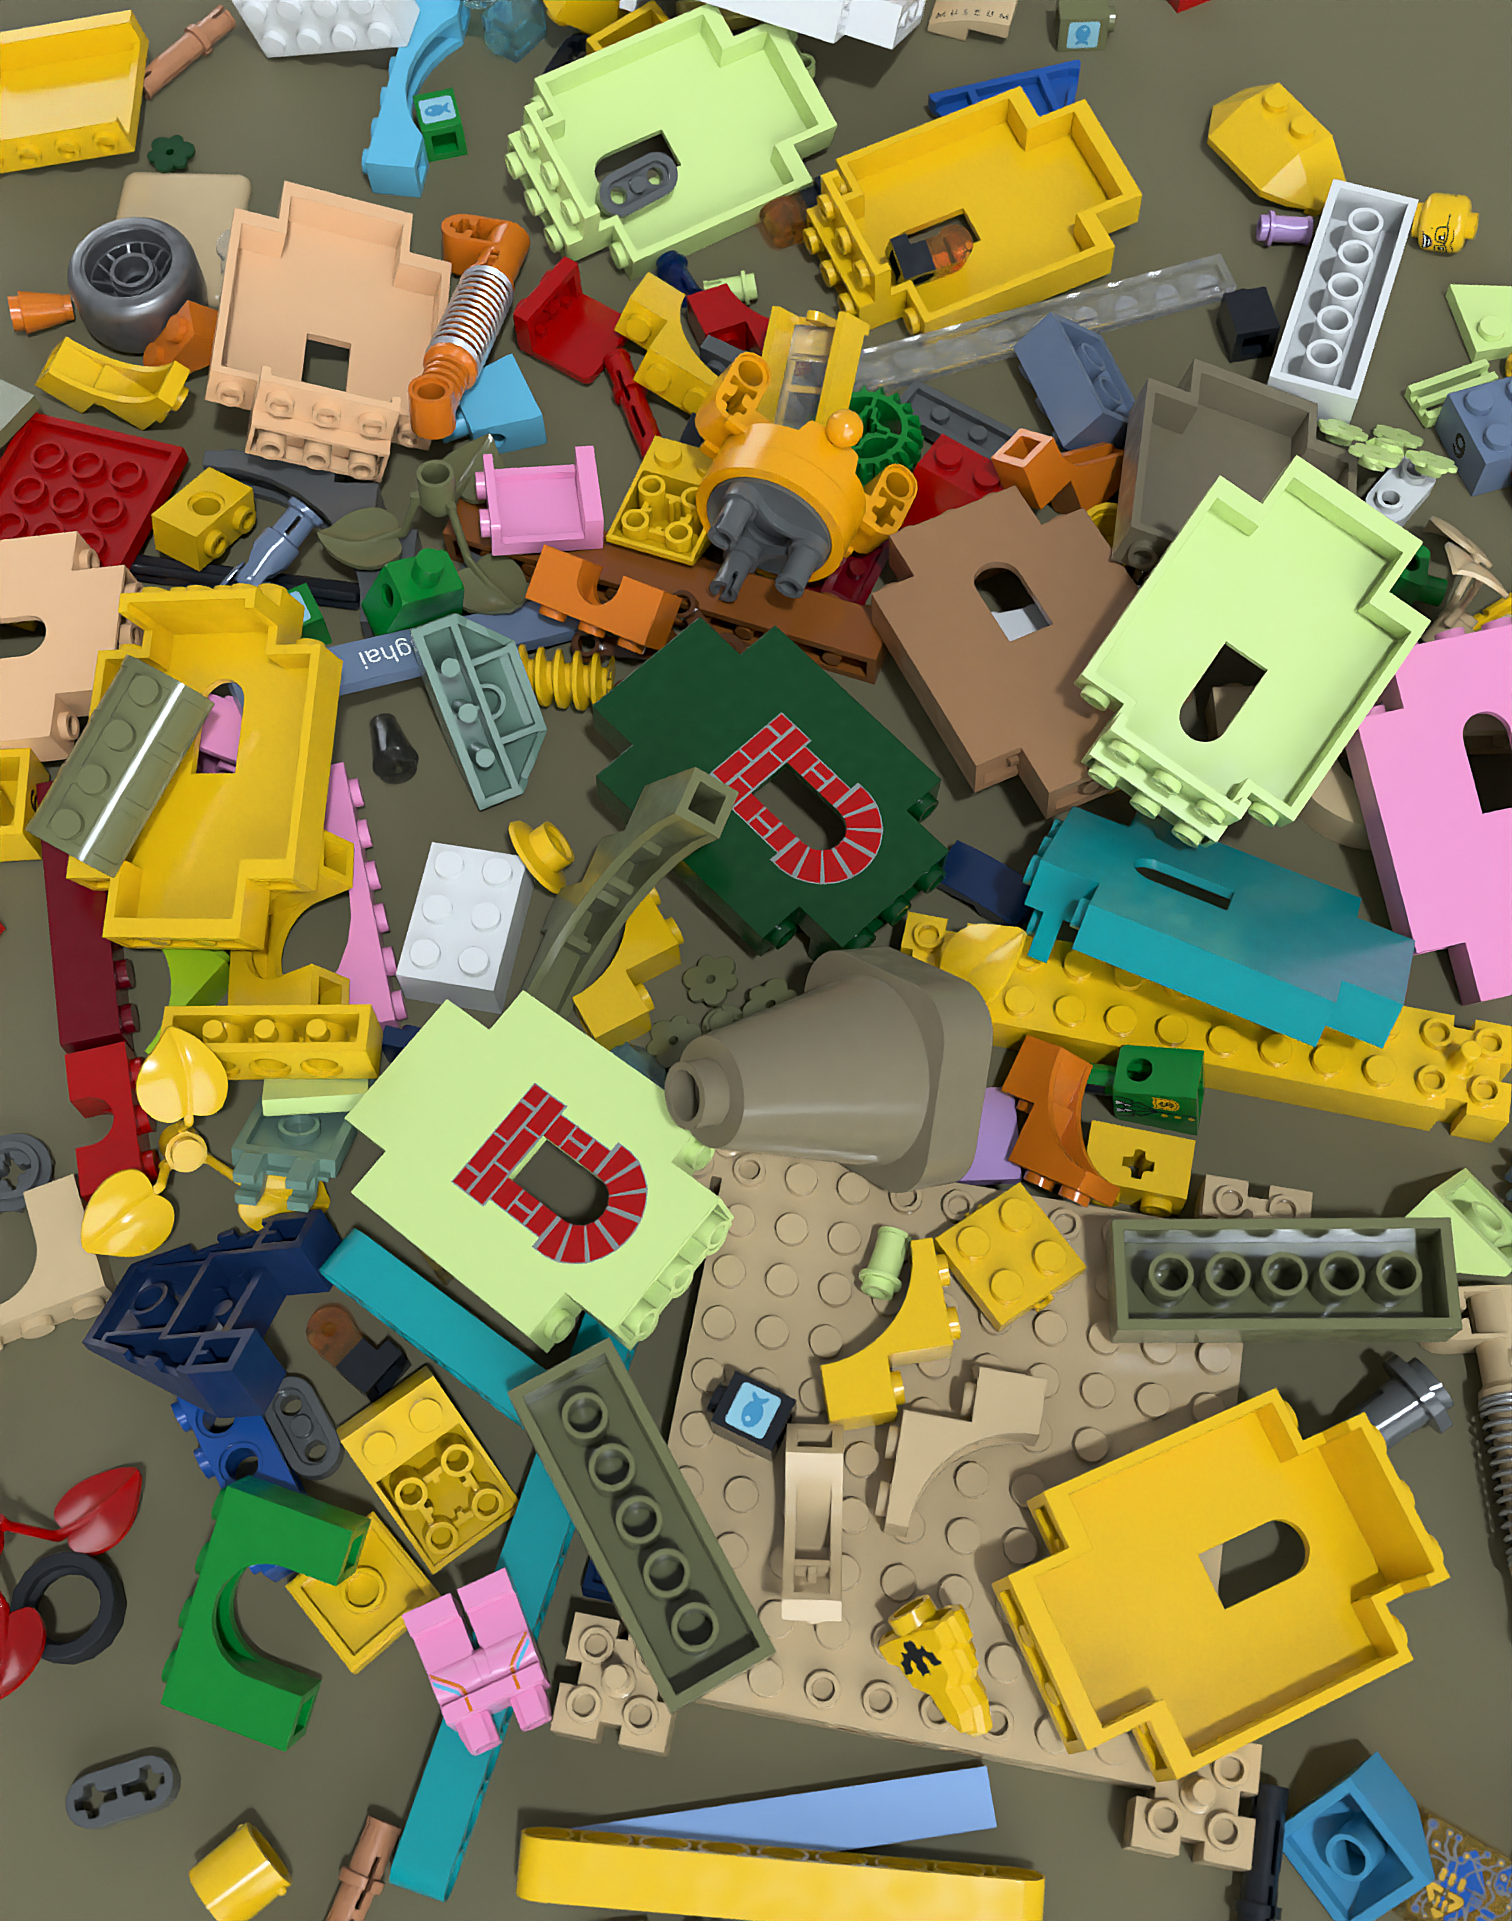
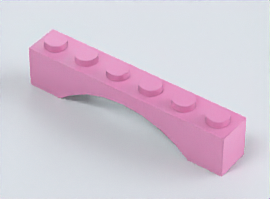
(365, 956)

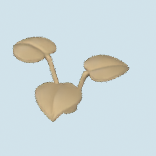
(1465, 563)

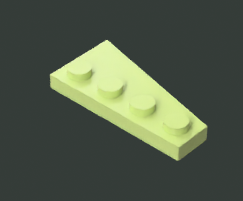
(1483, 319)

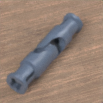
(275, 549)

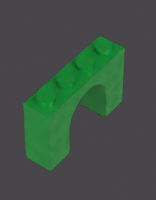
(213, 1668)

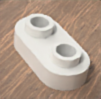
(1402, 491)

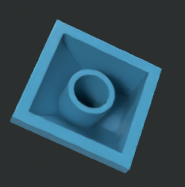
(1360, 1843)

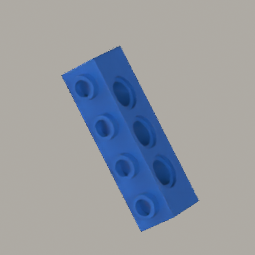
(223, 1452)

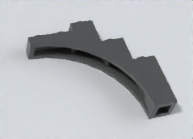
(319, 490)

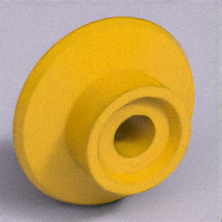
(542, 852)

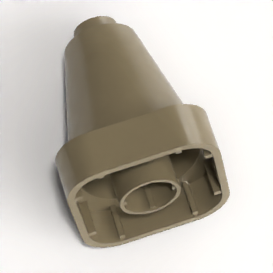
(859, 1071)

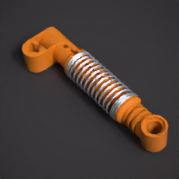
(489, 259)

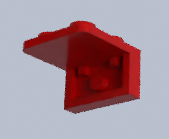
(566, 325)

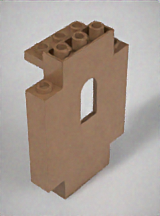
(994, 699)

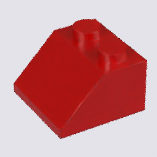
(949, 479)

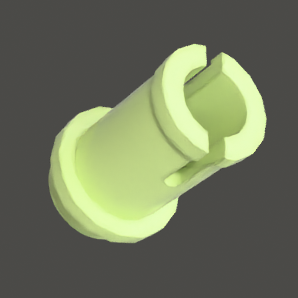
(742, 286)
(882, 1275)

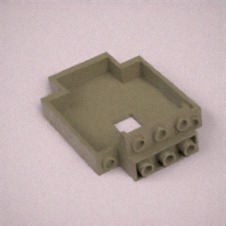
(1205, 430)

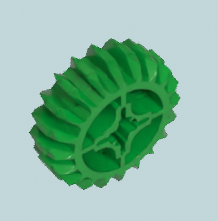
(889, 433)

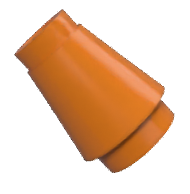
(39, 310)

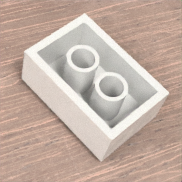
(465, 928)

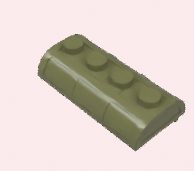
(120, 766)

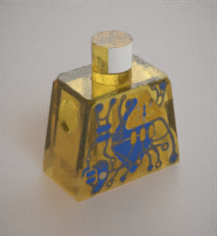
(1468, 1880)

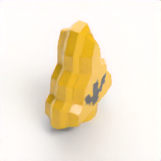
(940, 1659)

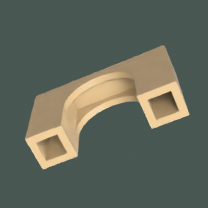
(65, 1277)

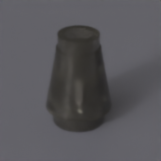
(391, 750)

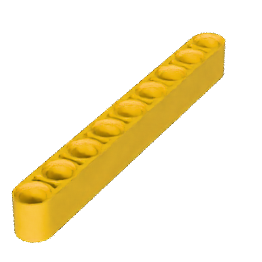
(765, 1880)

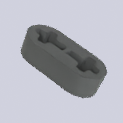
(119, 1779)

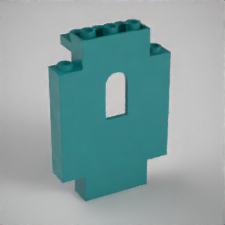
(1277, 956)

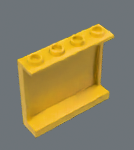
(70, 90)

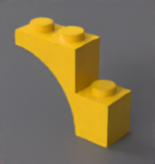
(670, 363)
(128, 390)
(617, 1003)
(861, 1387)

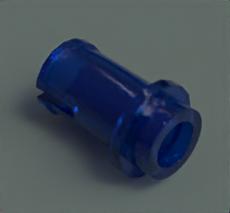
(674, 271)

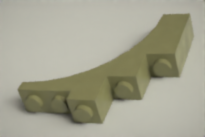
(665, 828)

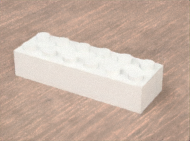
(1342, 297)

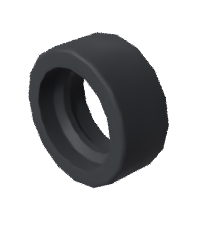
(111, 1609)

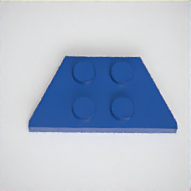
(1045, 87)

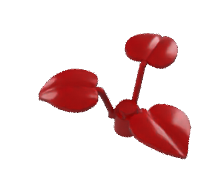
(94, 1520)

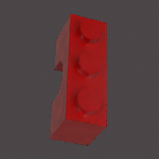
(105, 1084)

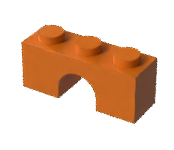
(569, 587)

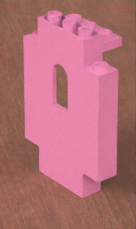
(1433, 849)

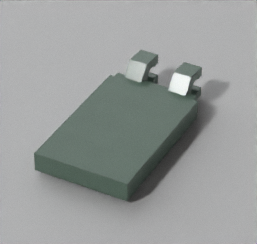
(290, 1146)

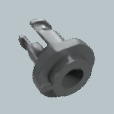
(1406, 1401)

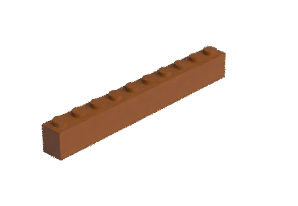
(825, 627)

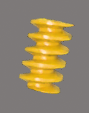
(567, 680)

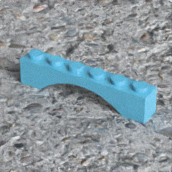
(397, 150)

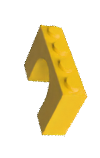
(258, 974)

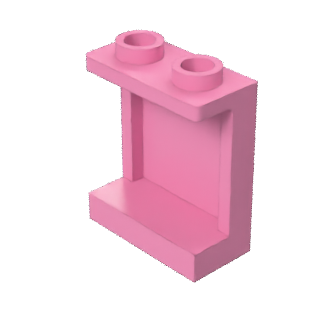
(541, 506)

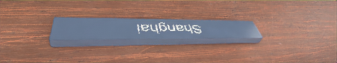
(393, 658)

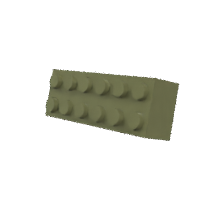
(1282, 1280)
(641, 1525)

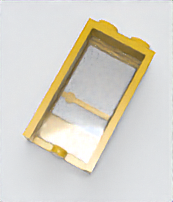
(810, 365)

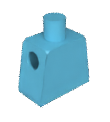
(500, 406)

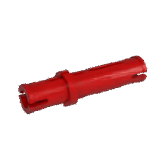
(631, 398)

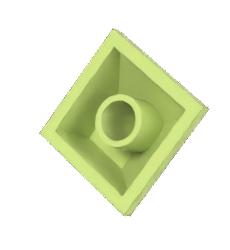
(1478, 1224)

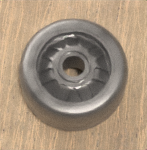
(132, 280)

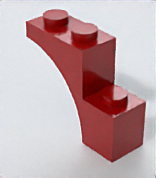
(725, 317)

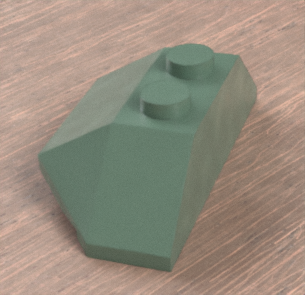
(481, 705)

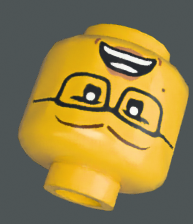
(1444, 222)

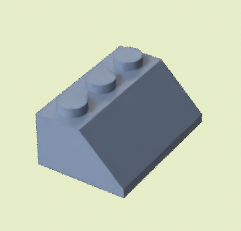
(1075, 383)

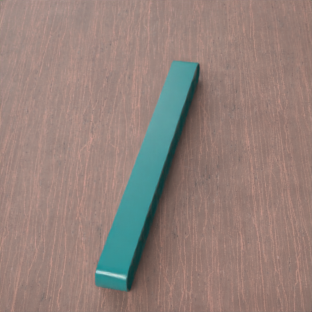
(454, 1778)

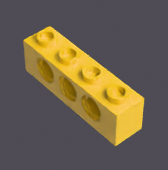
(286, 1039)

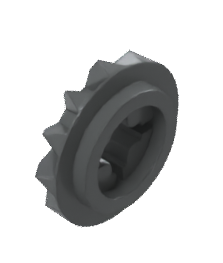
(28, 1155)

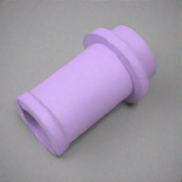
(1284, 229)

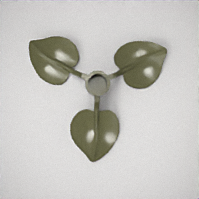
(371, 534)

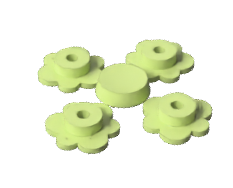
(1386, 449)

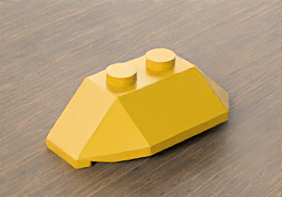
(1276, 147)

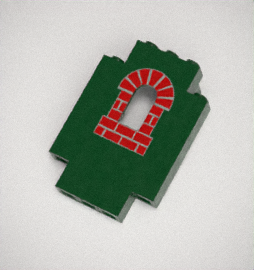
(743, 725)

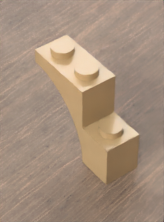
(1002, 1410)

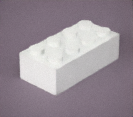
(328, 25)

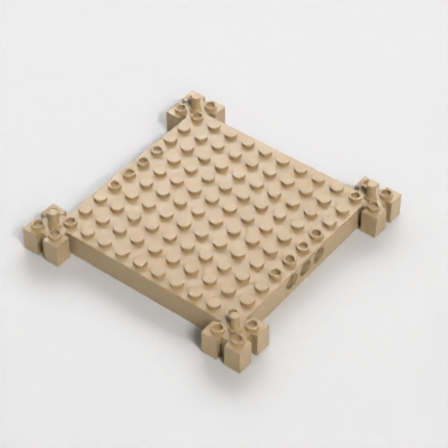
(791, 1300)

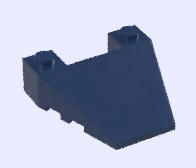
(202, 1314)

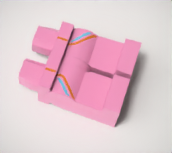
(485, 1680)

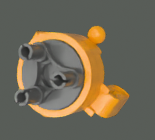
(787, 495)

